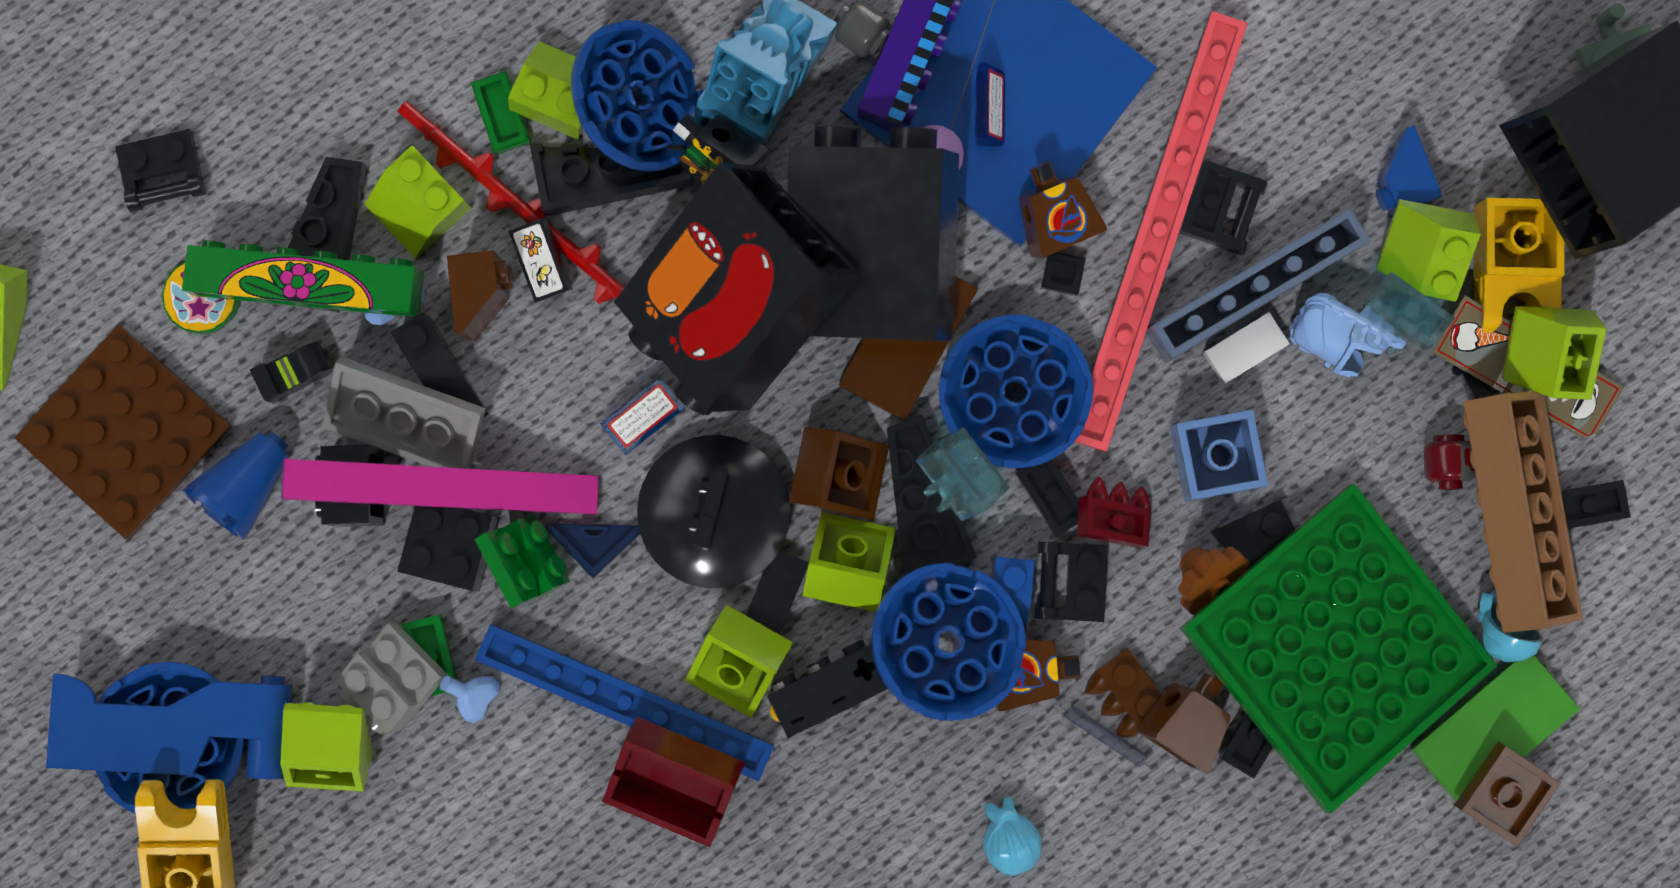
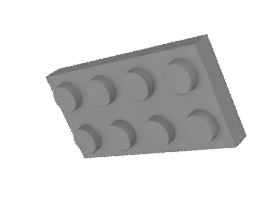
(402, 416)

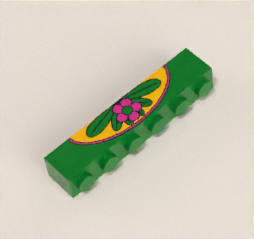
(303, 280)

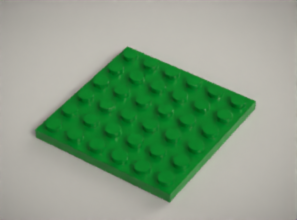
(1339, 648)

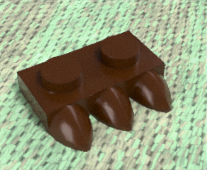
(1130, 691)

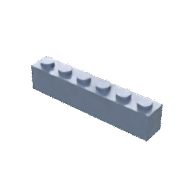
(1257, 285)

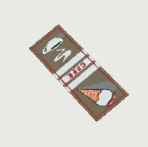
(1484, 358)

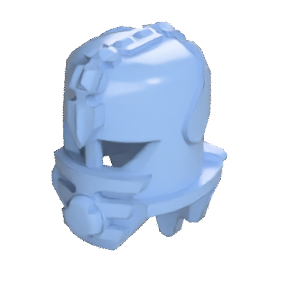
(1339, 333)

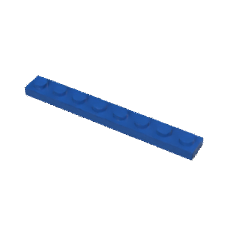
(616, 696)

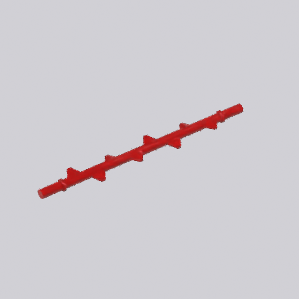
(503, 197)

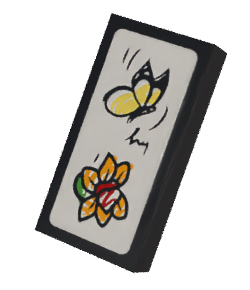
(540, 260)

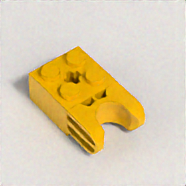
(1511, 271)
(184, 844)

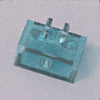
(1408, 312)
(961, 475)

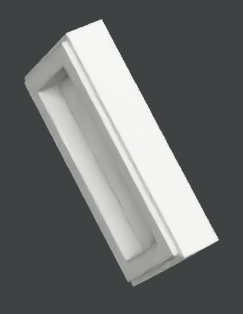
(1246, 348)

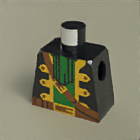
(714, 144)

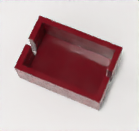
(673, 781)

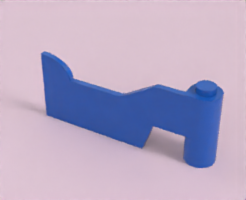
(166, 737)

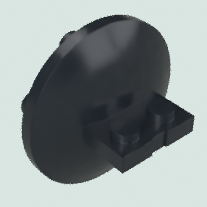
(713, 511)

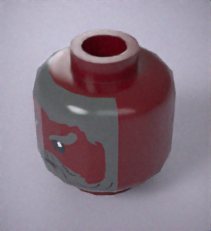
(1448, 461)

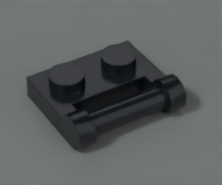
(156, 159)
(1211, 204)
(1083, 582)

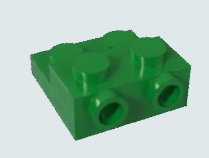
(523, 560)

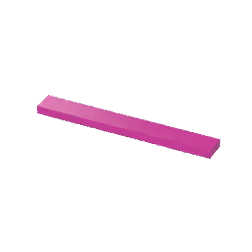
(438, 487)

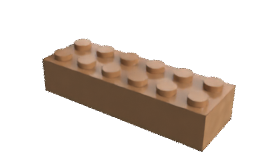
(1522, 511)

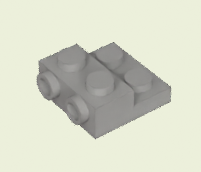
(390, 680)

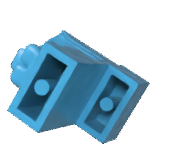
(764, 66)

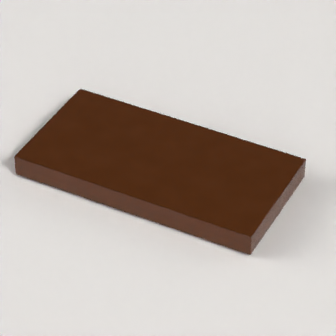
(896, 371)

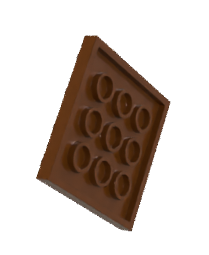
(123, 432)

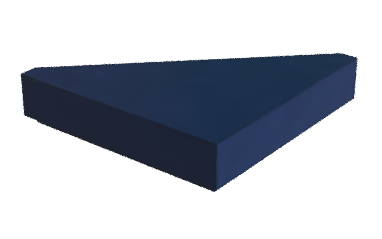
(594, 544)

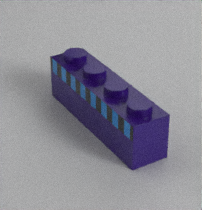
(905, 61)

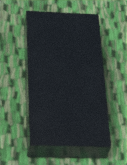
(777, 591)

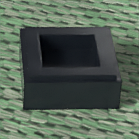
(1063, 273)

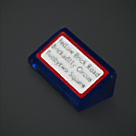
(989, 106)
(642, 416)

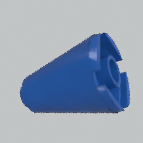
(240, 483)

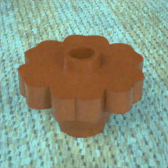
(1208, 574)

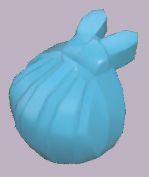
(1505, 646)
(1011, 839)

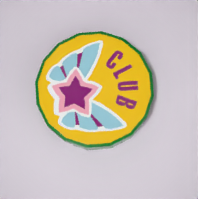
(194, 313)

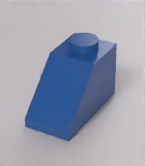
(1407, 174)
(1017, 580)

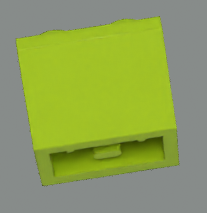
(1554, 351)
(325, 747)

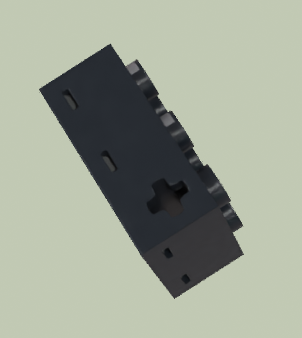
(824, 691)

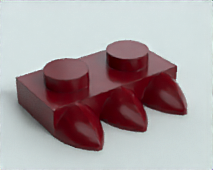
(1114, 517)

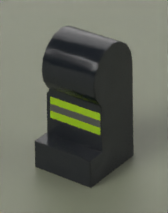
(291, 372)

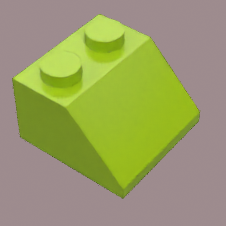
(544, 90)
(415, 202)
(1430, 248)
(849, 562)
(738, 661)

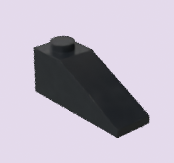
(433, 359)

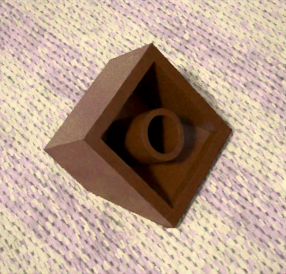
(477, 290)
(838, 473)

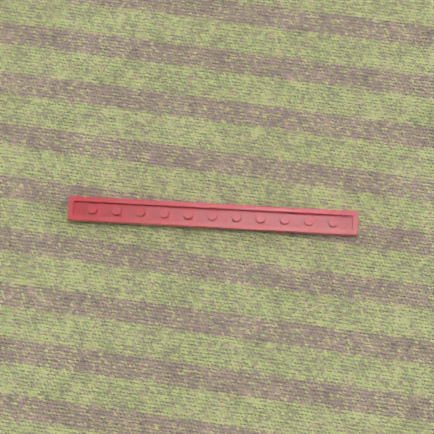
(1160, 226)

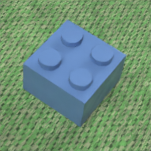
(1218, 455)

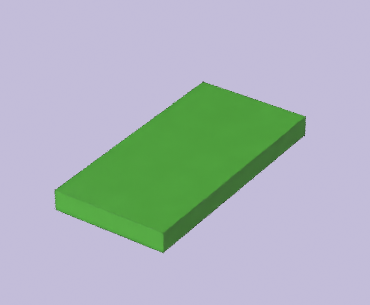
(1513, 707)

